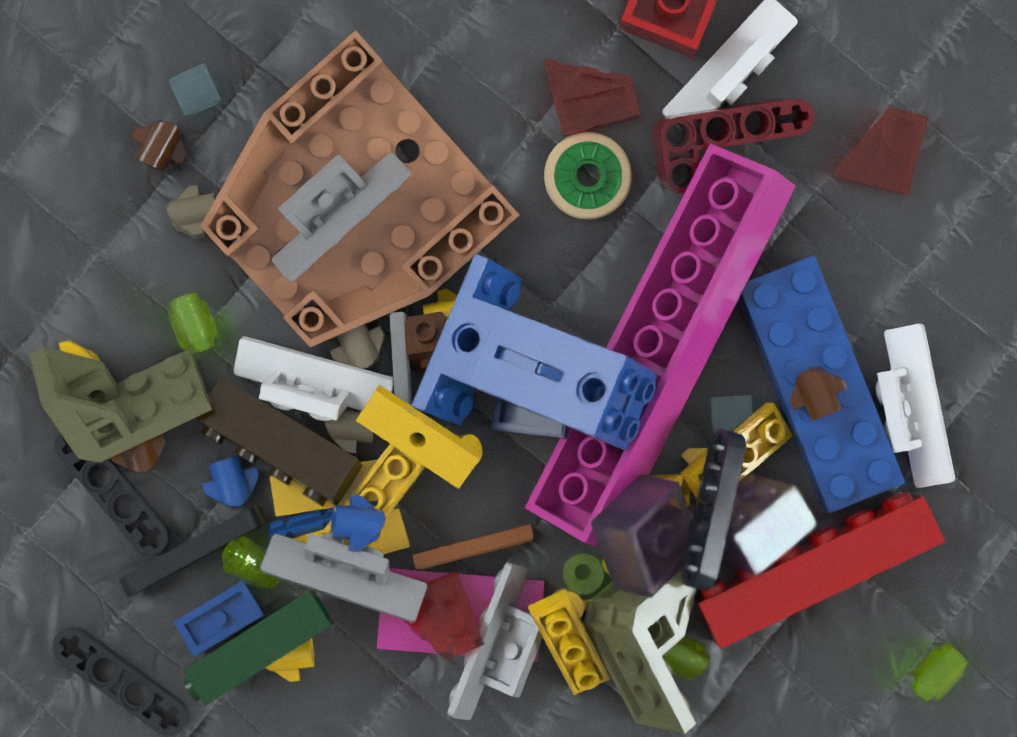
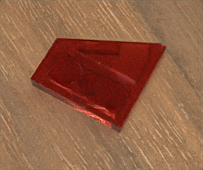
(589, 98)
(886, 153)
(447, 618)

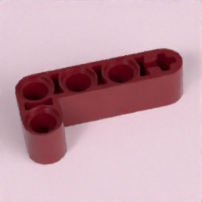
(732, 133)

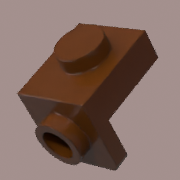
(422, 336)

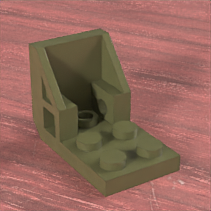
(122, 411)
(634, 658)

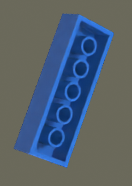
(801, 329)

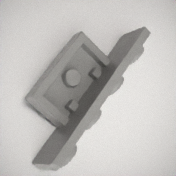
(331, 207)
(352, 576)
(509, 646)

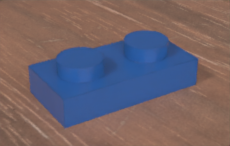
(219, 618)

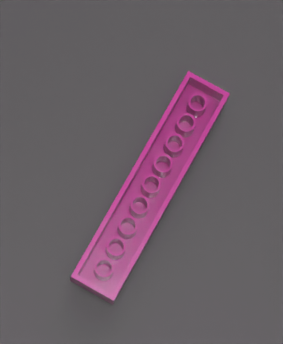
(670, 329)

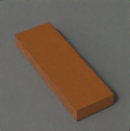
(473, 546)

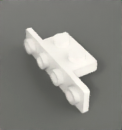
(734, 61)
(306, 381)
(914, 406)

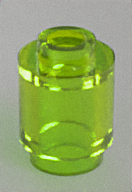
(192, 323)
(243, 561)
(587, 585)
(687, 658)
(937, 673)

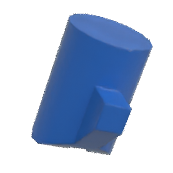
(230, 482)
(357, 522)

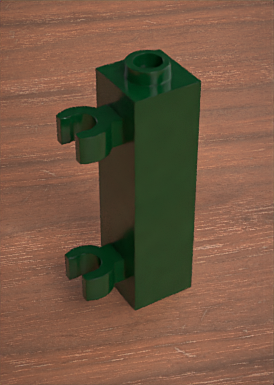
(257, 648)

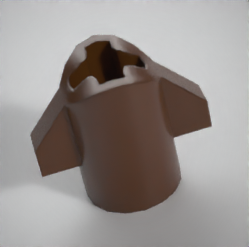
(159, 143)
(817, 392)
(142, 457)

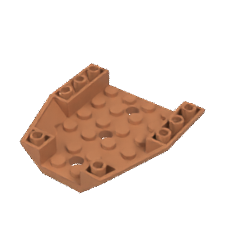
(406, 242)

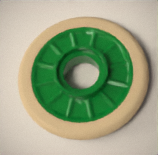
(593, 150)

